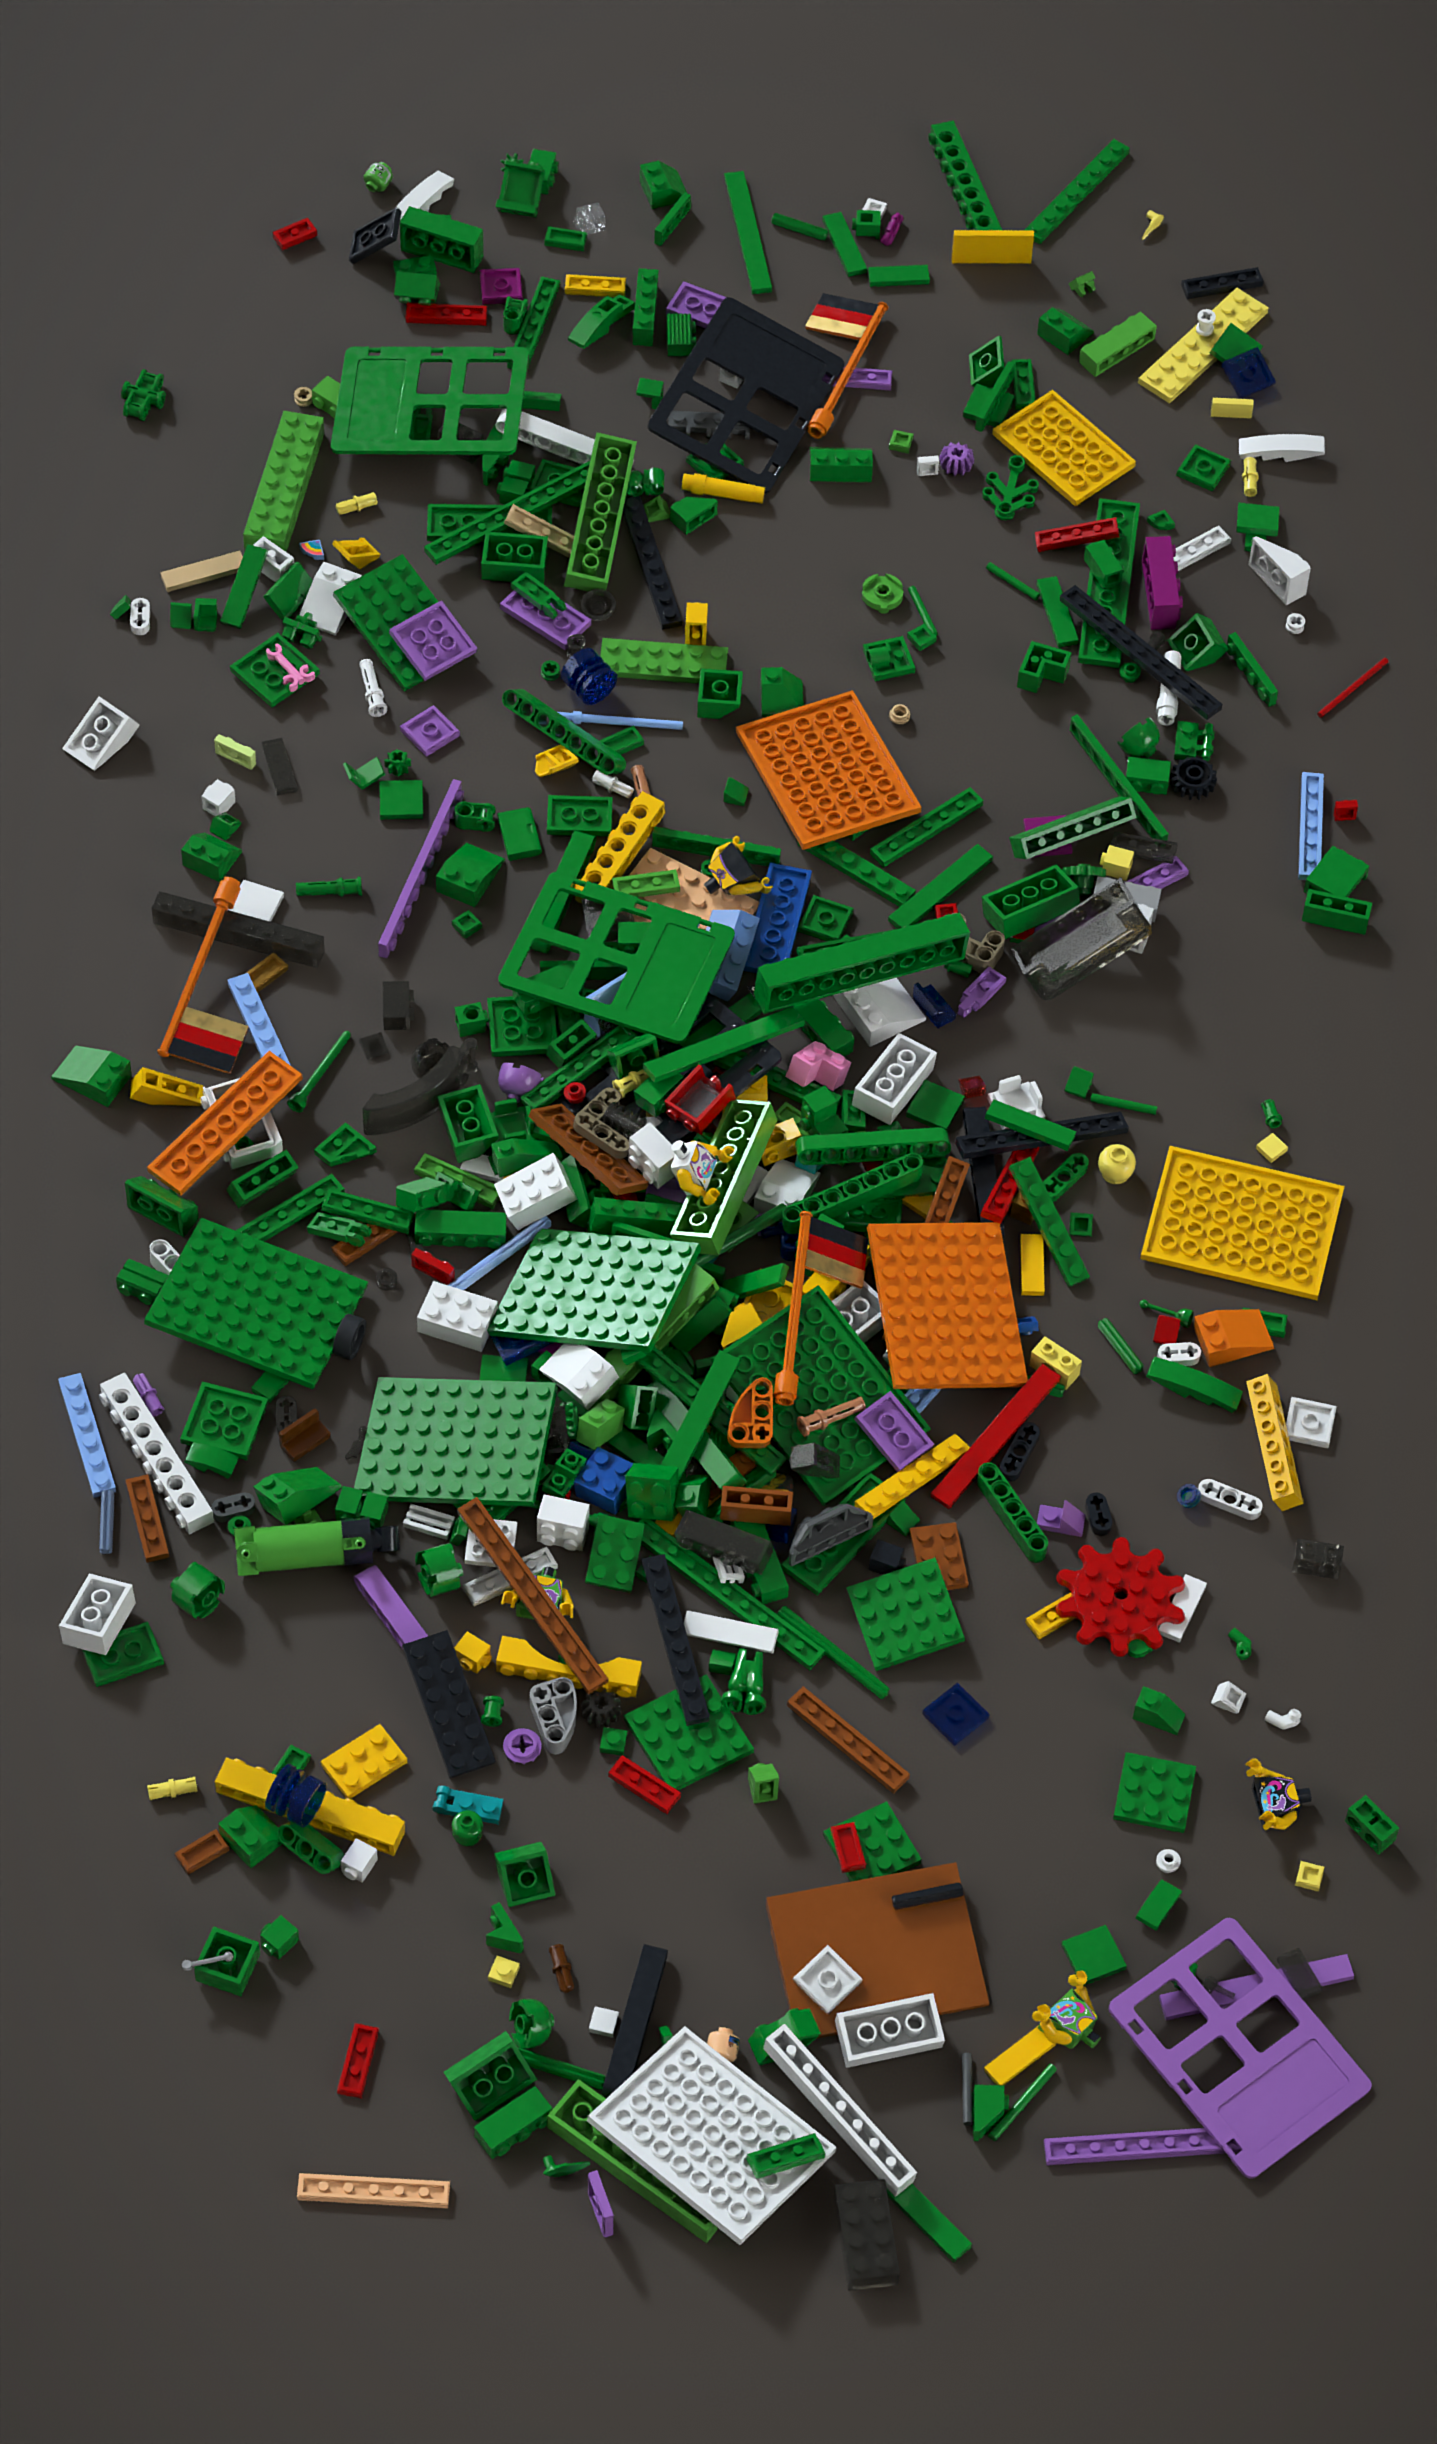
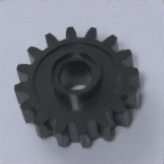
(1193, 777)

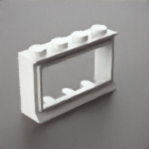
(250, 1154)

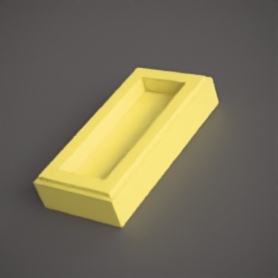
(1232, 408)

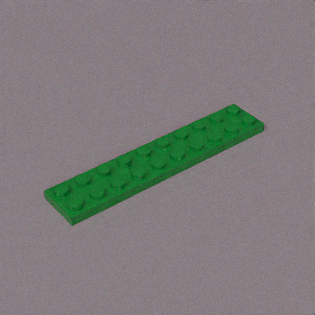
(1093, 646)

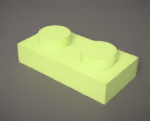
(235, 752)

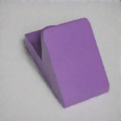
(1061, 1520)

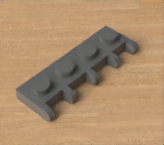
(702, 423)

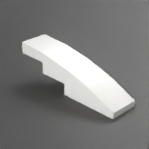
(426, 192)
(1288, 446)

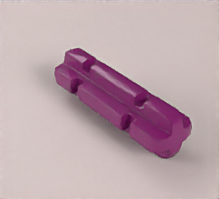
(892, 229)

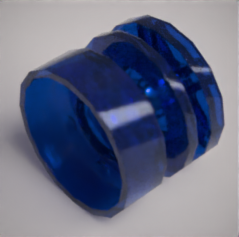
(589, 676)
(295, 1795)

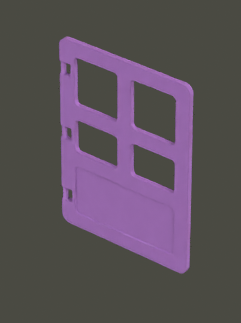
(1278, 2093)

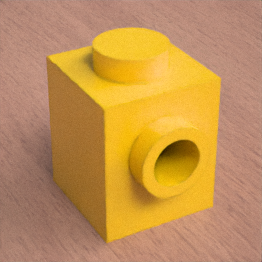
(473, 1653)

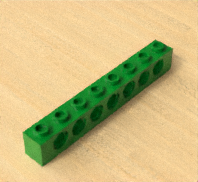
(962, 177)

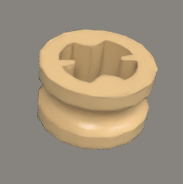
(303, 391)

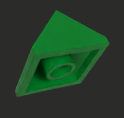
(987, 363)

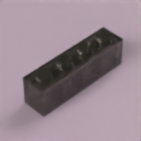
(723, 1542)

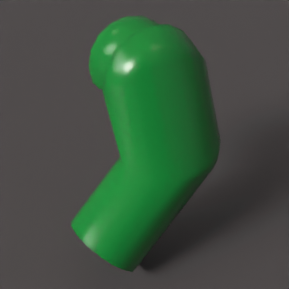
(1244, 1644)

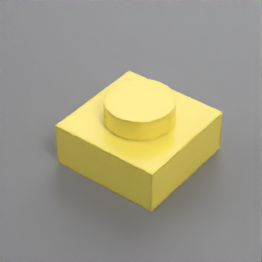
(503, 1971)

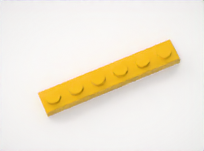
(913, 1476)

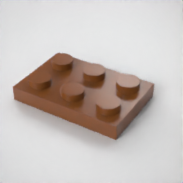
(941, 1543)

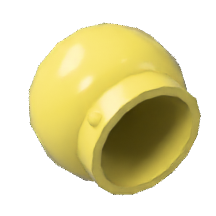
(1116, 1163)

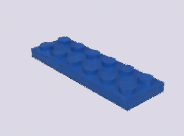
(778, 915)

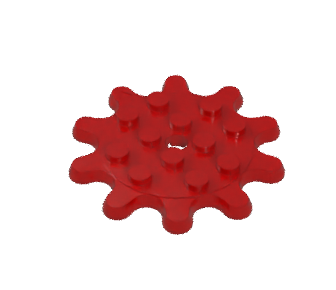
(1116, 1618)

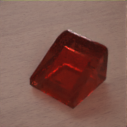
(972, 1086)

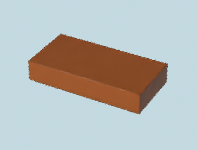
(202, 1851)

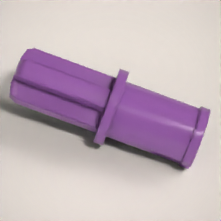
(148, 1394)

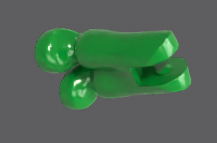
(746, 1678)

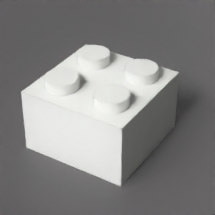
(651, 1155)
(562, 1523)

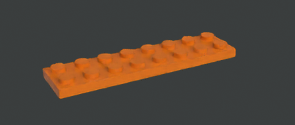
(224, 1123)

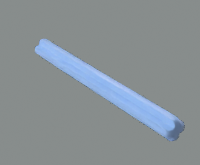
(500, 1254)

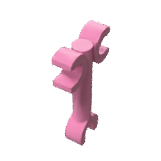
(294, 676)

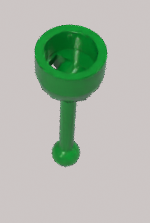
(1184, 1314)

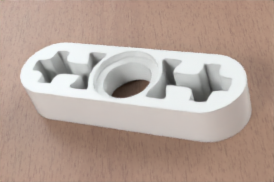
(1234, 1508)

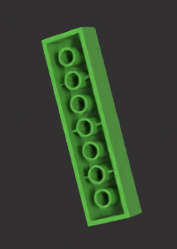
(285, 479)
(600, 513)
(747, 1129)
(570, 2123)

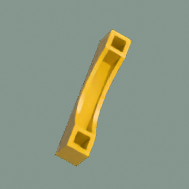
(521, 1659)

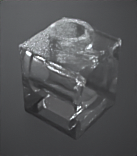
(590, 218)

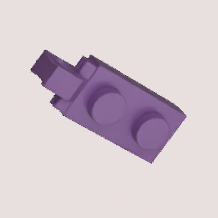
(980, 991)

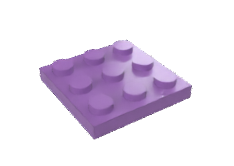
(433, 640)

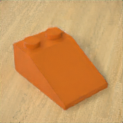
(1231, 1335)

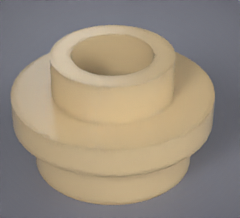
(899, 714)

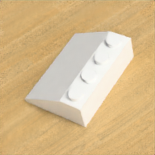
(880, 1010)

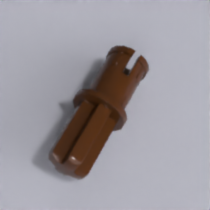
(561, 1968)

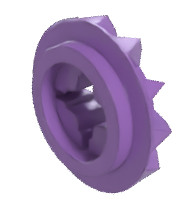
(530, 1740)

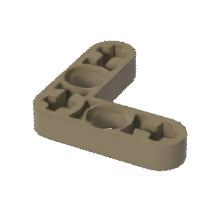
(595, 1123)

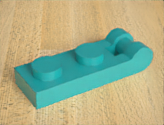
(487, 1807)

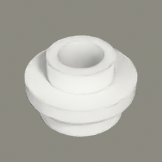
(1168, 1867)

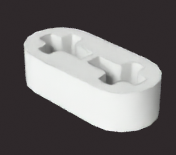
(143, 616)
(1179, 1354)

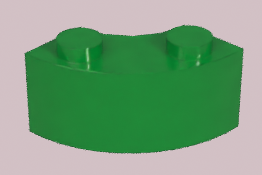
(798, 2021)

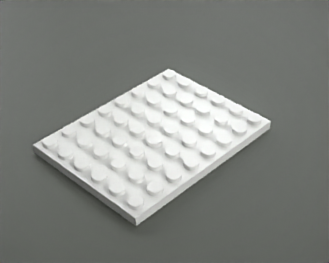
(693, 2124)

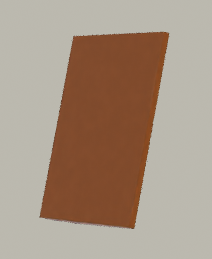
(891, 1949)

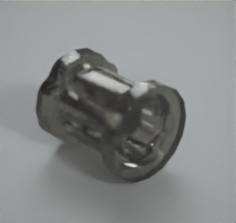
(575, 643)

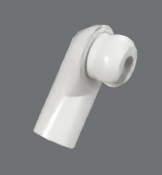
(1283, 1722)

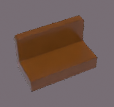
(303, 1435)

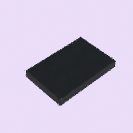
(375, 235)

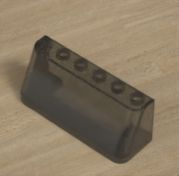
(1082, 940)

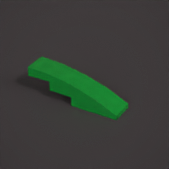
(1195, 1383)

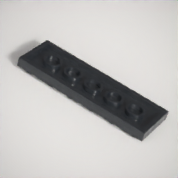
(448, 1704)

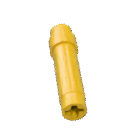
(701, 485)

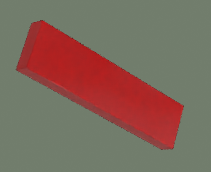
(446, 314)
(1077, 534)

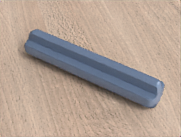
(106, 1522)

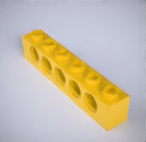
(643, 805)
(1274, 1442)

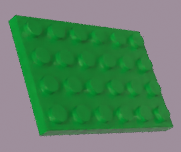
(381, 602)

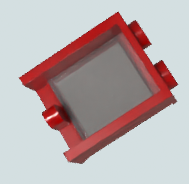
(698, 1100)

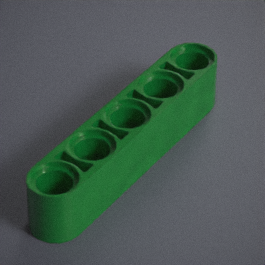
(1013, 1522)

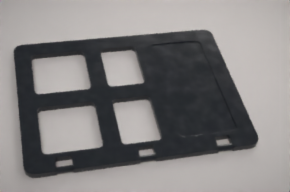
(766, 359)

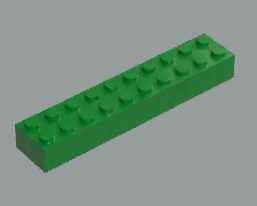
(861, 962)

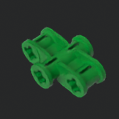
(143, 395)

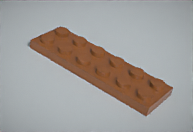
(611, 1171)

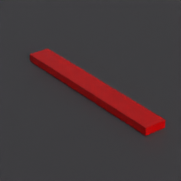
(995, 1436)

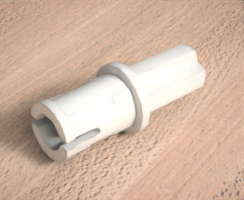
(612, 784)

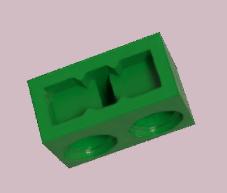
(1372, 1824)

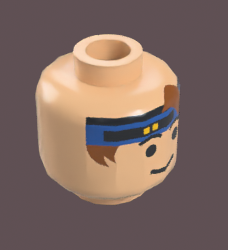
(724, 2043)

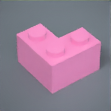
(818, 1064)

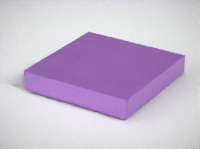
(429, 730)
(600, 2204)

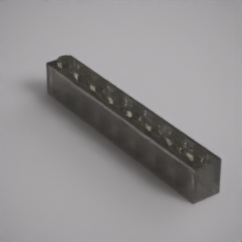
(239, 930)

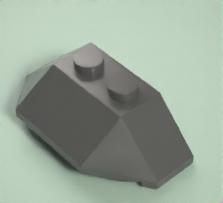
(828, 1530)

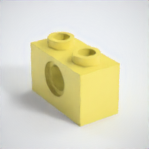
(1056, 1359)

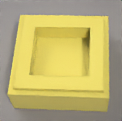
(1271, 1147)
(1309, 1876)

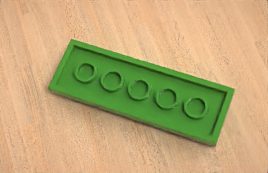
(661, 660)

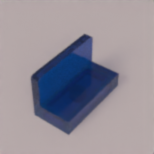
(933, 1005)

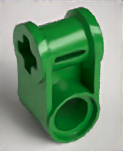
(514, 315)
(473, 815)

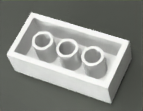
(894, 1078)
(889, 2030)

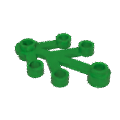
(1005, 509)

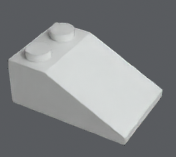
(1280, 569)
(320, 597)
(100, 734)
(784, 1185)
(580, 1373)

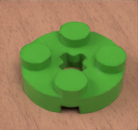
(882, 602)

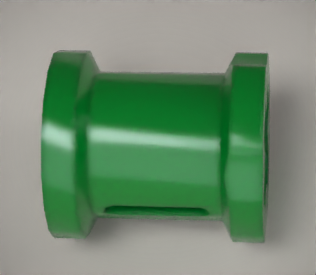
(492, 1711)

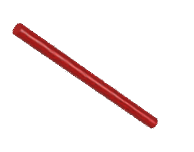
(1354, 686)

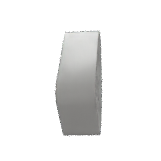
(559, 1707)

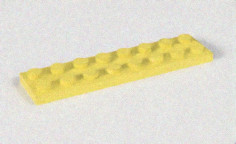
(1191, 354)

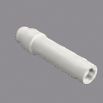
(1167, 703)

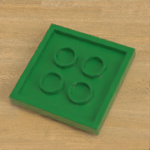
(267, 676)
(519, 1034)
(224, 1419)
(1154, 1792)
(883, 1843)

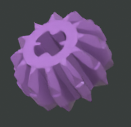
(956, 459)

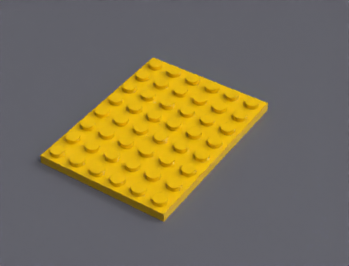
(1242, 1222)

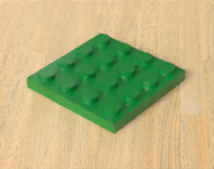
(905, 1614)
(688, 1752)

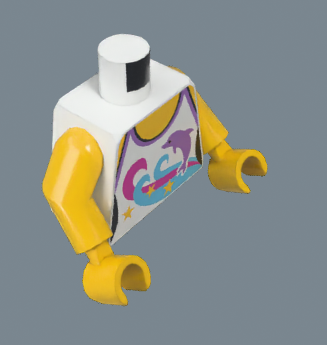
(695, 1165)

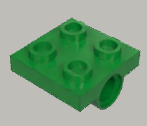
(888, 658)

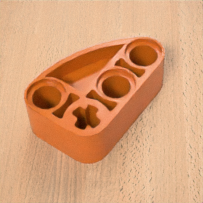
(746, 1420)

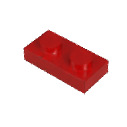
(295, 234)
(432, 1266)

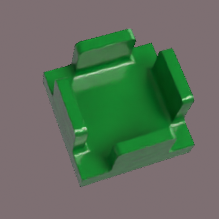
(512, 1120)

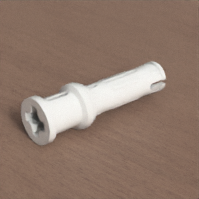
(374, 695)

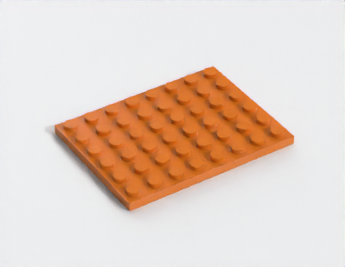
(828, 770)
(946, 1305)

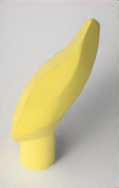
(1156, 220)

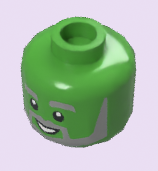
(378, 177)

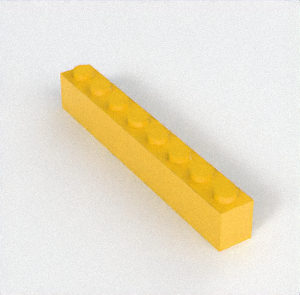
(334, 1816)

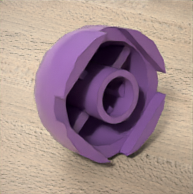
(517, 1081)

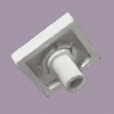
(477, 1555)

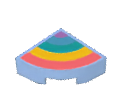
(312, 549)

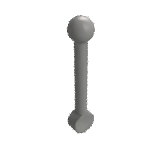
(187, 1964)

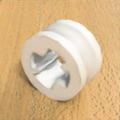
(1295, 618)

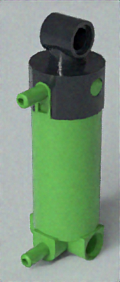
(311, 1545)

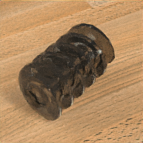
(623, 1121)

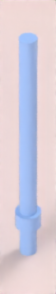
(577, 717)

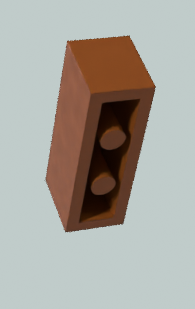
(756, 1505)

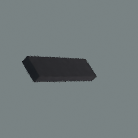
(1222, 283)

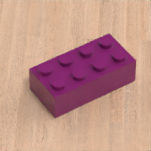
(1161, 582)

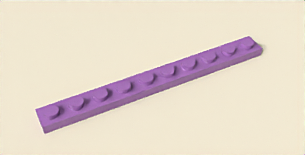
(419, 871)

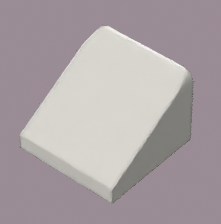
(1228, 1697)

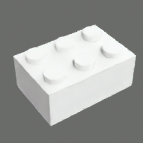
(535, 1191)
(456, 1316)
(97, 1614)

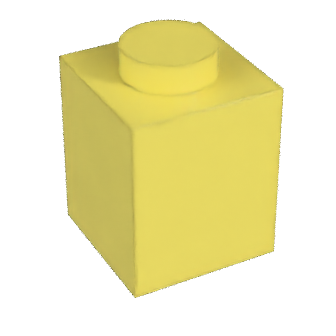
(1117, 862)

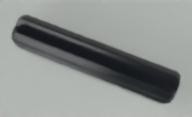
(927, 1896)

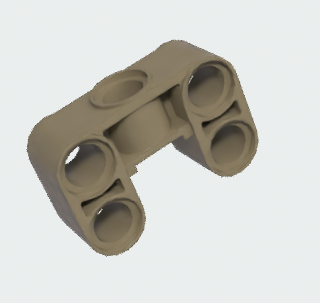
(984, 953)

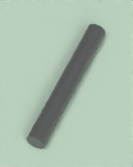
(967, 2089)

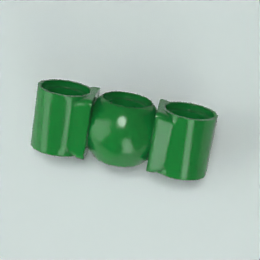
(650, 482)

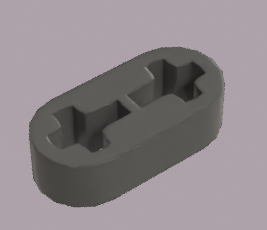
(233, 1506)

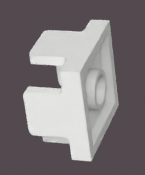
(1018, 1095)

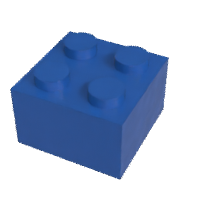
(603, 1480)

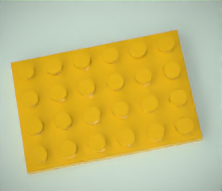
(1064, 447)

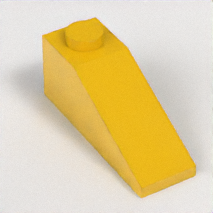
(163, 1089)

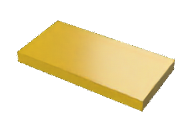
(992, 246)

